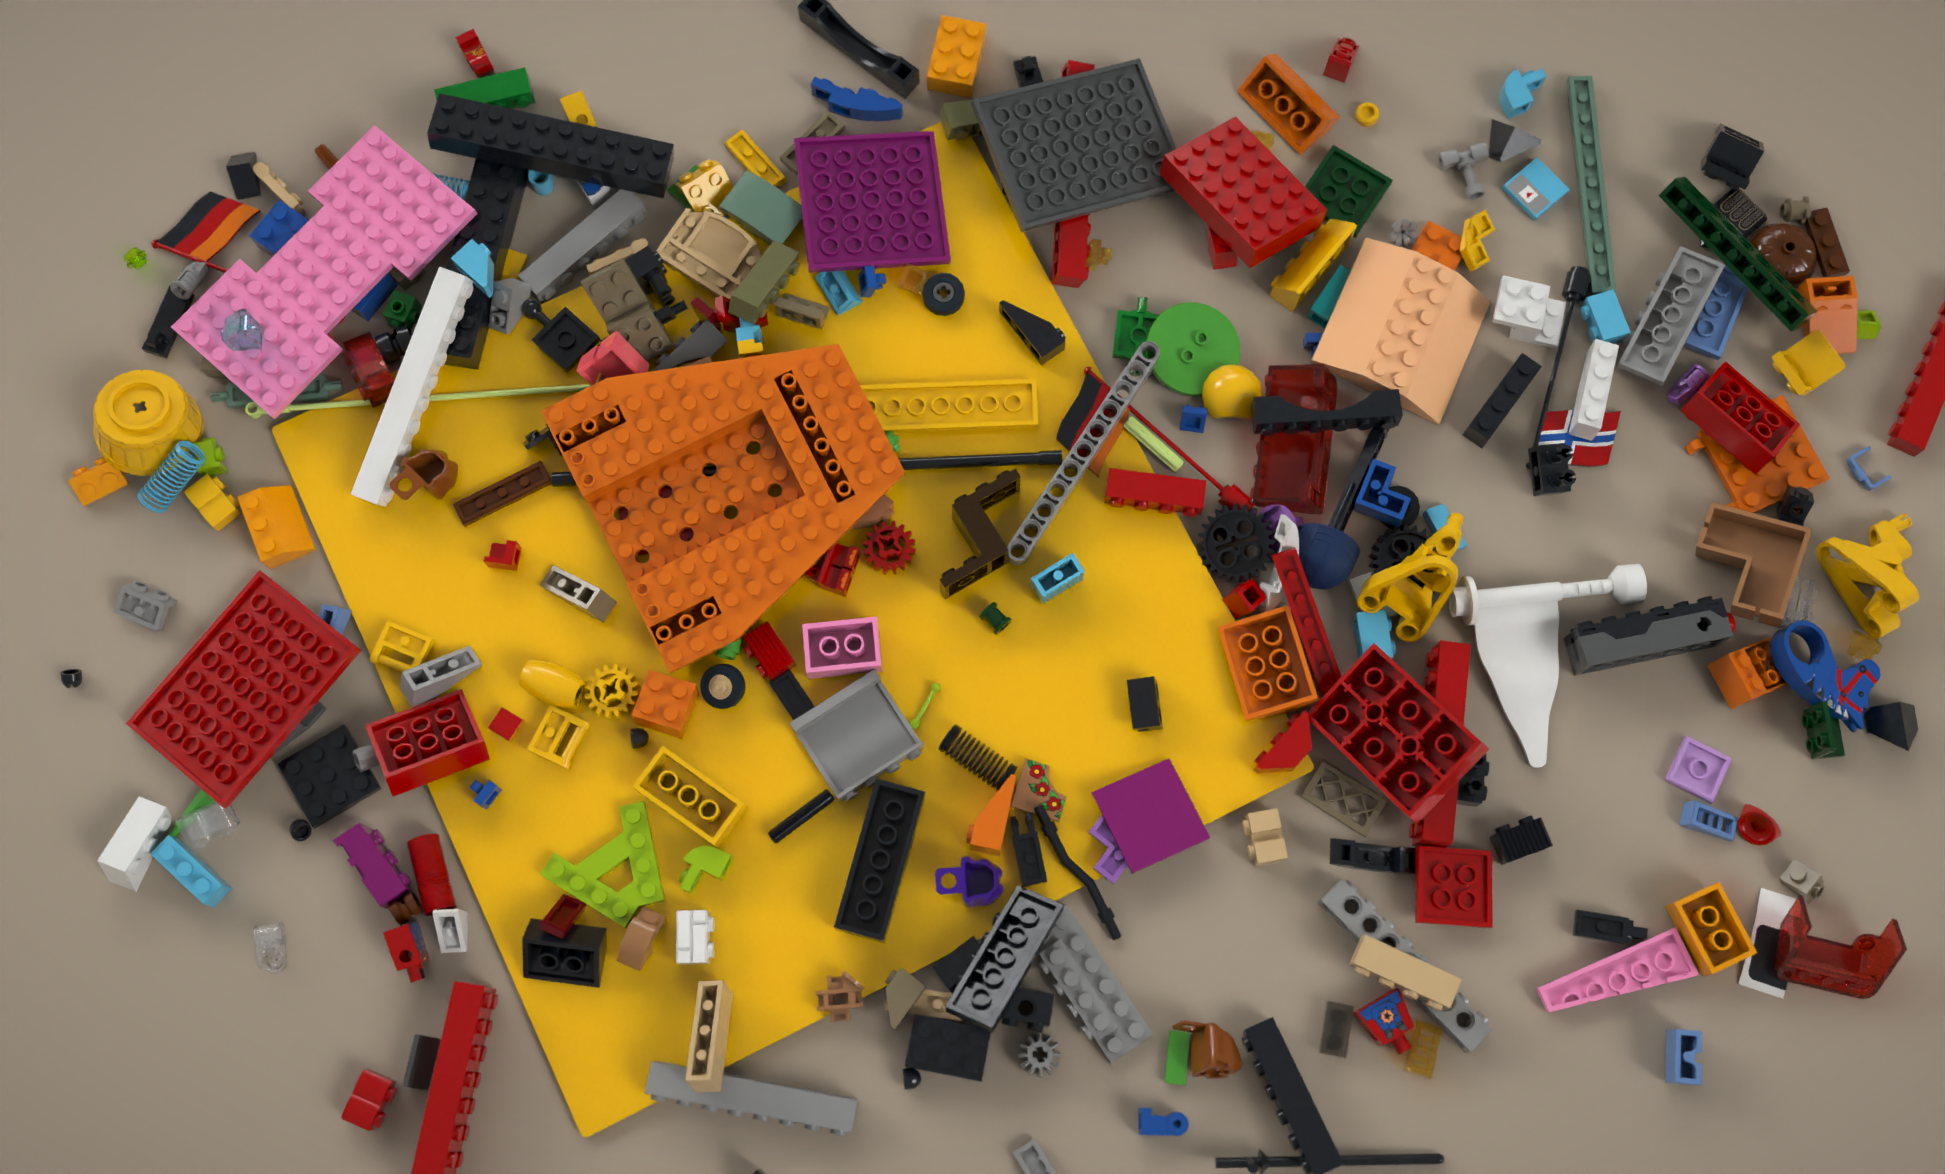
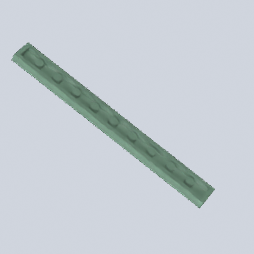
(1591, 184)

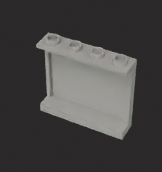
(857, 736)

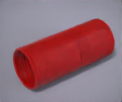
(430, 867)

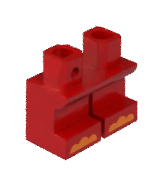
(836, 570)

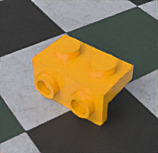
(96, 481)

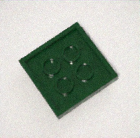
(1347, 187)

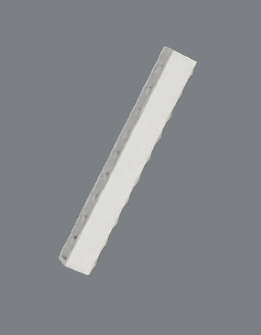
(413, 386)

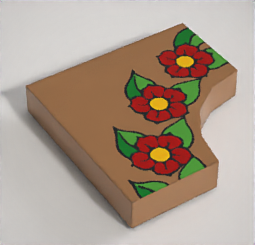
(1036, 789)

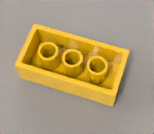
(690, 797)

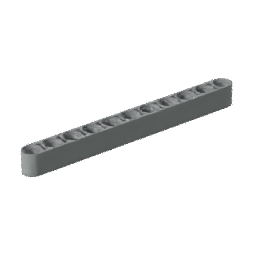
(1085, 441)

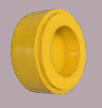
(1367, 114)

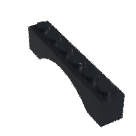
(885, 66)
(1276, 415)

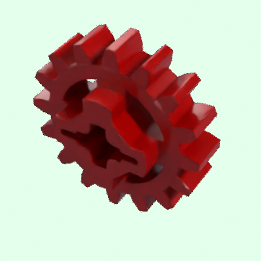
(880, 542)

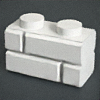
(693, 937)

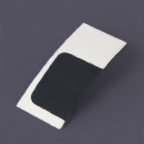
(1759, 968)

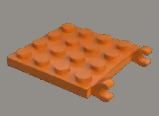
(1792, 466)

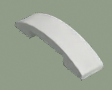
(1288, 537)

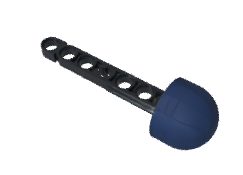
(1325, 549)

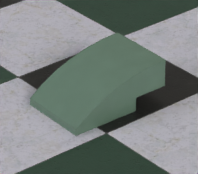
(762, 208)

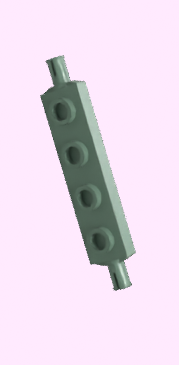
(315, 391)

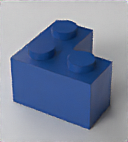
(1376, 498)

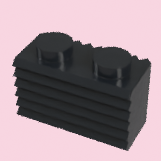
(1520, 840)

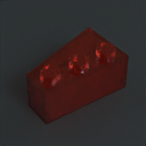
(368, 369)

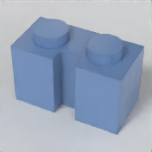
(1680, 1057)

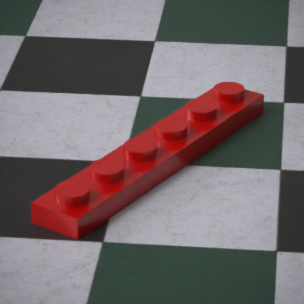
(1307, 618)

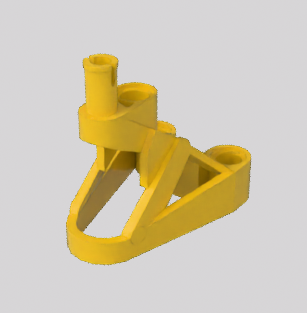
(1874, 566)
(1407, 597)

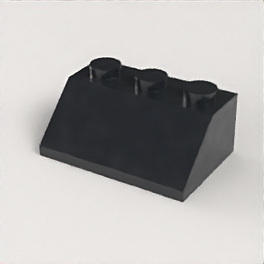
(569, 960)

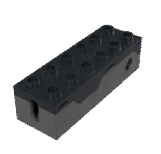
(1648, 635)

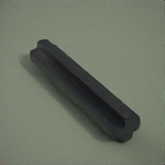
(801, 816)

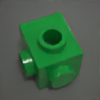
(402, 310)

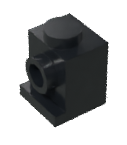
(1795, 505)

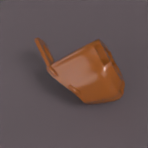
(430, 470)
(1211, 1051)

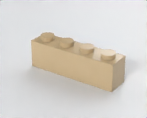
(1405, 972)
(709, 1036)

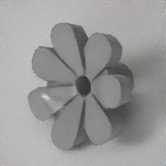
(1403, 232)

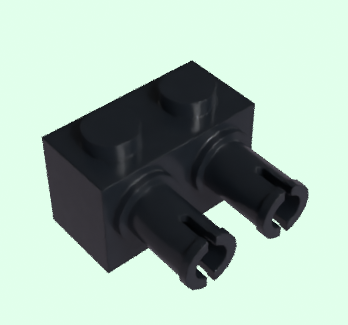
(650, 274)
(1550, 469)
(1471, 786)

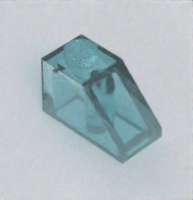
(242, 332)

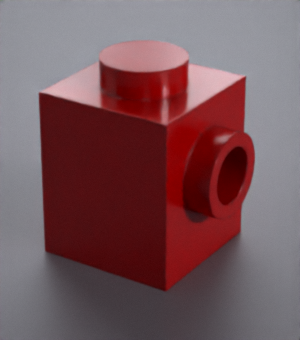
(1244, 598)

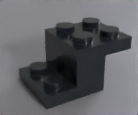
(1732, 157)

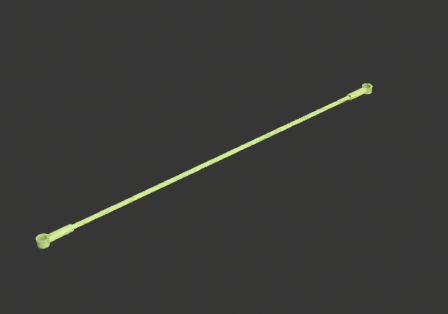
(289, 408)

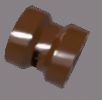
(405, 908)

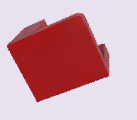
(504, 556)

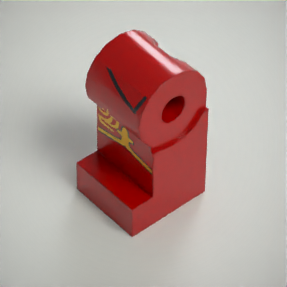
(474, 53)

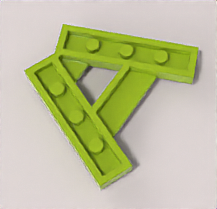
(632, 844)

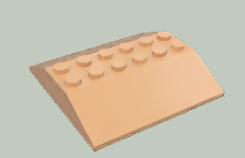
(1403, 327)

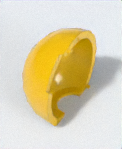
(1230, 392)

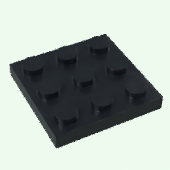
(327, 777)

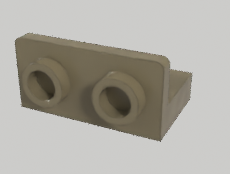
(801, 310)

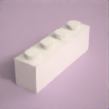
(1593, 390)

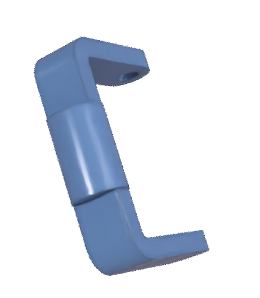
(1860, 474)

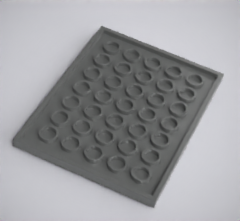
(1077, 143)

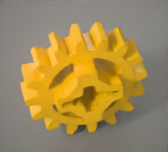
(606, 699)

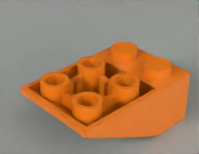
(1837, 310)
(1746, 673)

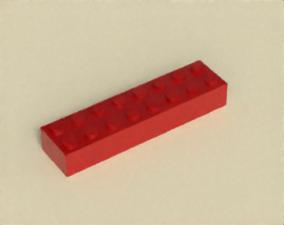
(1448, 685)
(454, 1079)

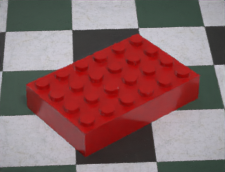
(1242, 192)
(1396, 733)

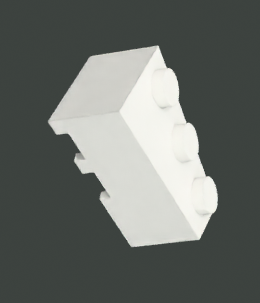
(130, 848)

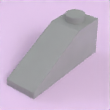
(438, 675)

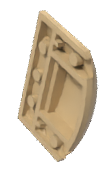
(709, 251)

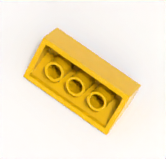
(1312, 263)

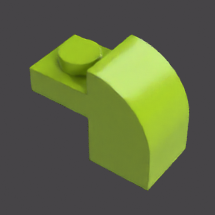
(707, 860)

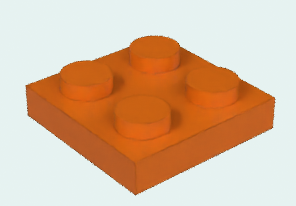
(1439, 245)

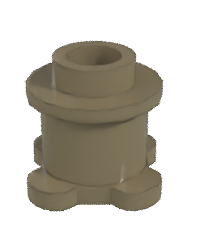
(1795, 210)

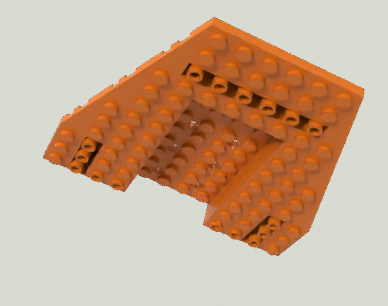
(666, 426)

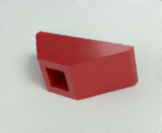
(1341, 59)
(1287, 748)

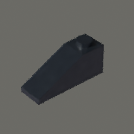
(1036, 333)

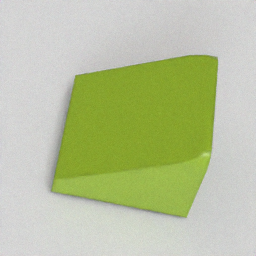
(1867, 325)

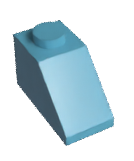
(476, 264)

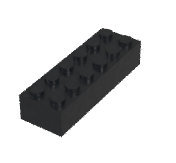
(880, 861)

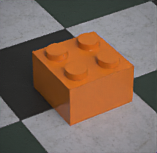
(665, 704)

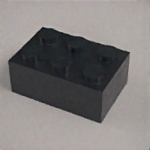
(947, 1048)

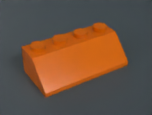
(1287, 103)

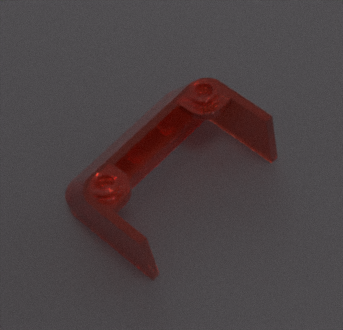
(1834, 966)

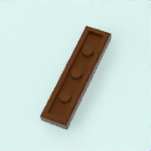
(502, 493)

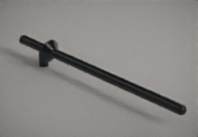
(1262, 1162)

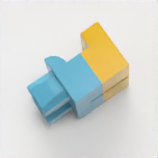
(749, 340)

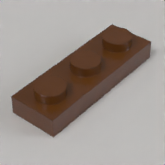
(1827, 245)

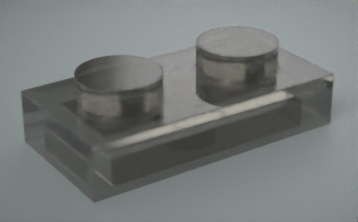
(1336, 1029)

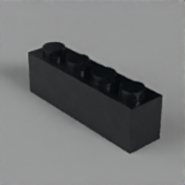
(1502, 400)

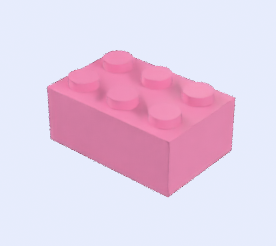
(842, 647)

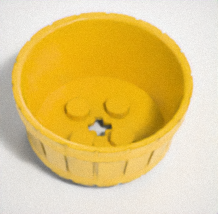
(144, 439)

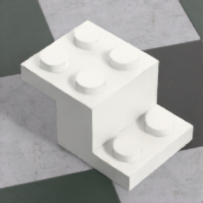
(1529, 312)

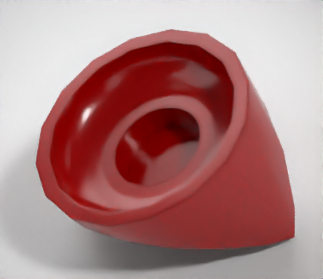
(1757, 826)

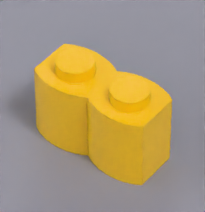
(213, 502)

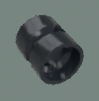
(394, 345)

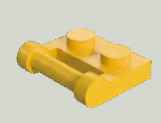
(402, 641)
(551, 732)

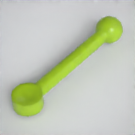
(935, 687)

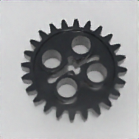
(1231, 522)
(1386, 556)

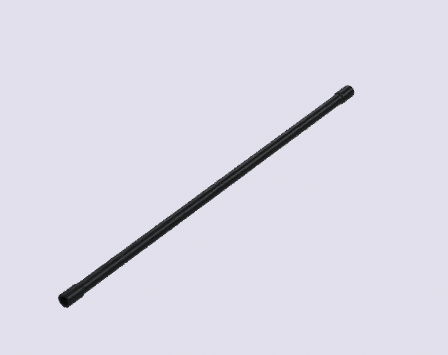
(1051, 457)

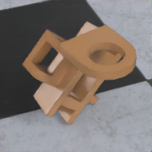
(840, 1003)

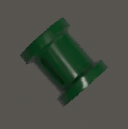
(995, 618)

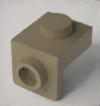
(1803, 881)

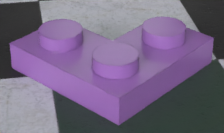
(1112, 862)

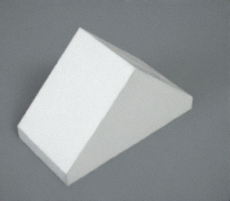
(451, 929)

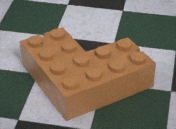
(1765, 550)

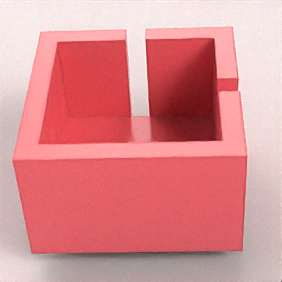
(611, 359)

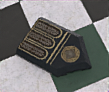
(1740, 212)

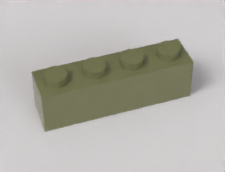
(764, 282)

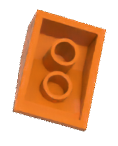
(990, 825)

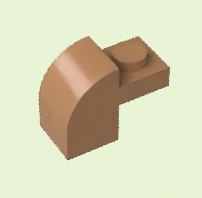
(639, 938)

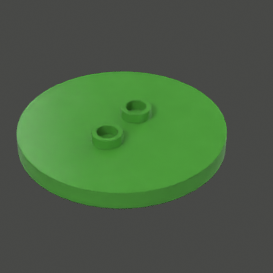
(1192, 345)

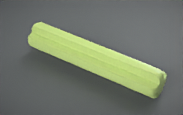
(1153, 443)

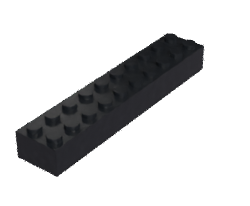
(550, 145)
(496, 196)

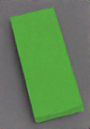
(1177, 1057)

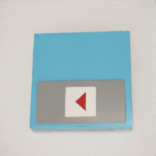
(1535, 188)

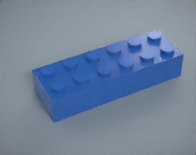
(283, 223)

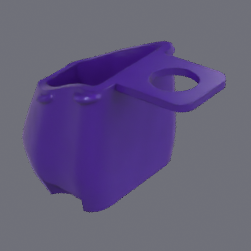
(975, 879)

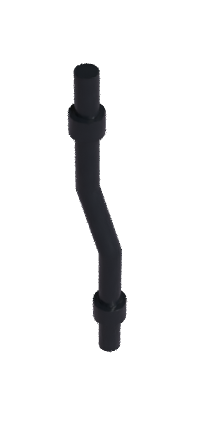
(1104, 913)

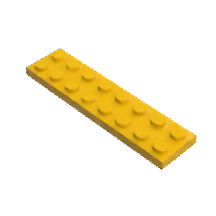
(954, 405)

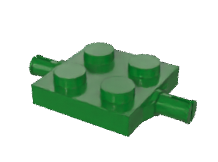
(1132, 331)

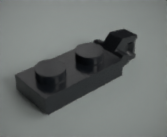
(1606, 927)

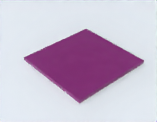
(1150, 815)

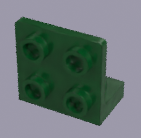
(1823, 732)

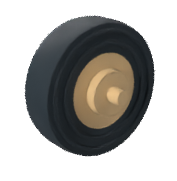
(722, 686)

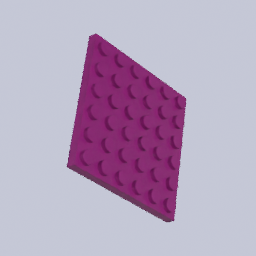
(871, 201)

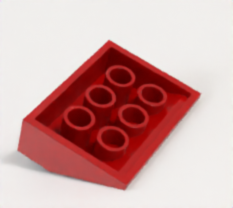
(1740, 418)
(427, 742)

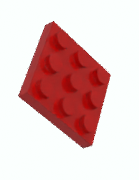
(1453, 887)

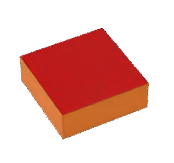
(506, 724)

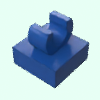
(869, 281)
(1311, 341)
(1193, 419)
(486, 793)

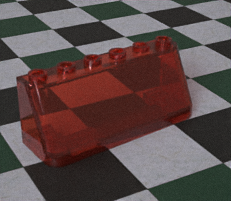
(1296, 466)

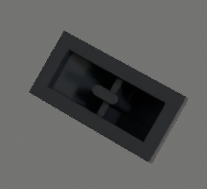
(242, 177)

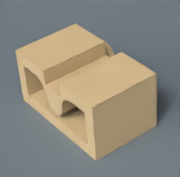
(1265, 837)

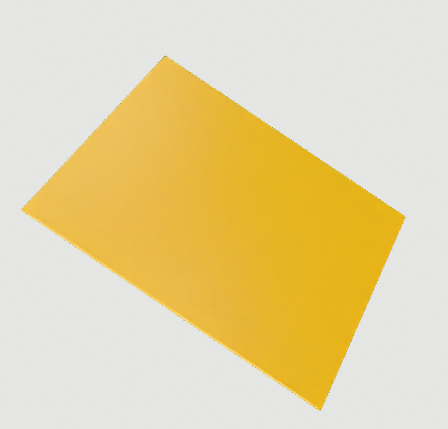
(1034, 692)

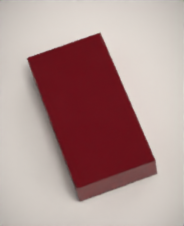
(705, 313)
(562, 916)

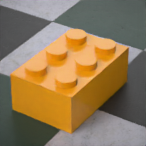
(956, 56)
(1710, 929)

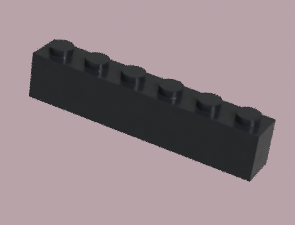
(1292, 1098)

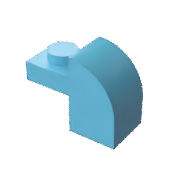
(1515, 93)

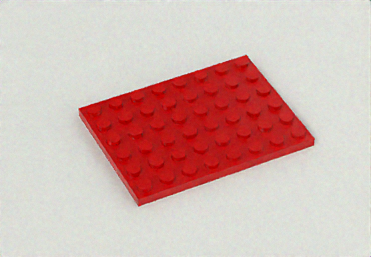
(243, 688)

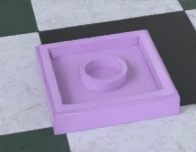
(1698, 769)

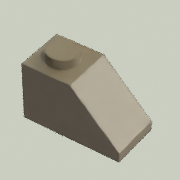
(902, 994)

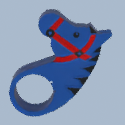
(1821, 678)

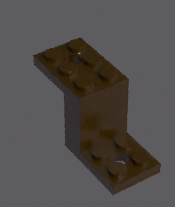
(980, 533)

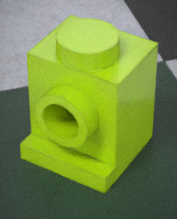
(214, 456)

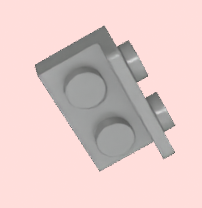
(144, 605)

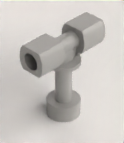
(1464, 162)

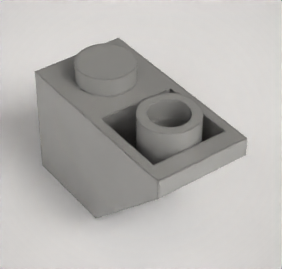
(508, 304)

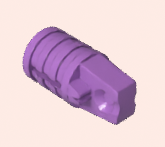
(1688, 384)

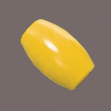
(552, 683)

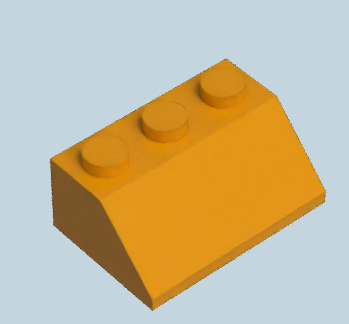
(276, 524)

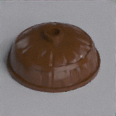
(1792, 265)

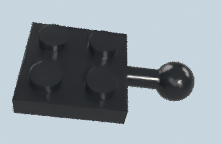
(563, 337)

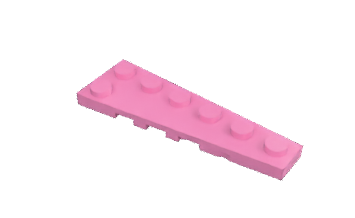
(1635, 968)

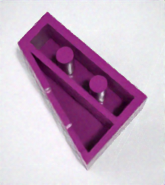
(374, 864)

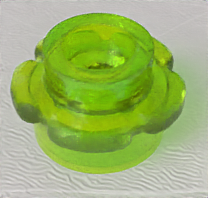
(135, 258)

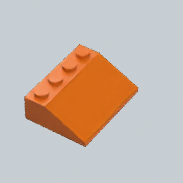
(1268, 664)

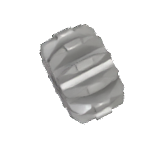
(1034, 1061)

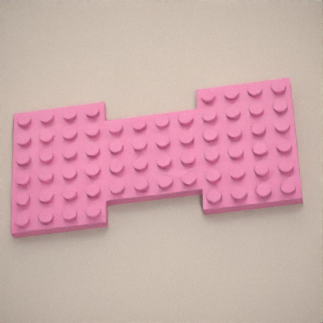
(374, 217)

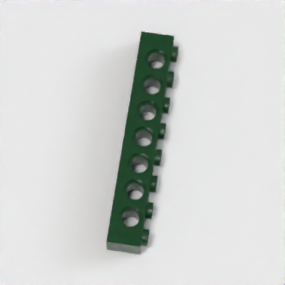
(1737, 253)

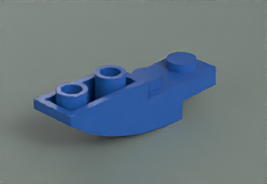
(864, 106)

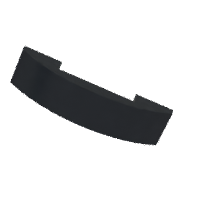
(1372, 857)

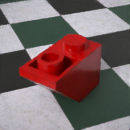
(1219, 252)

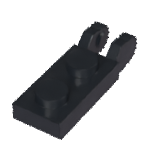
(1028, 853)

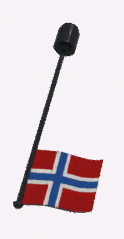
(1555, 425)

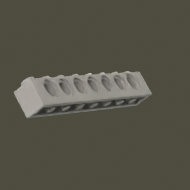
(1333, 903)

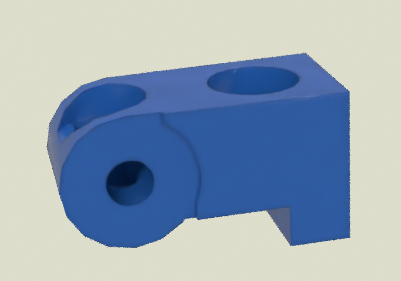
(1170, 1125)

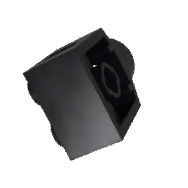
(1041, 1009)

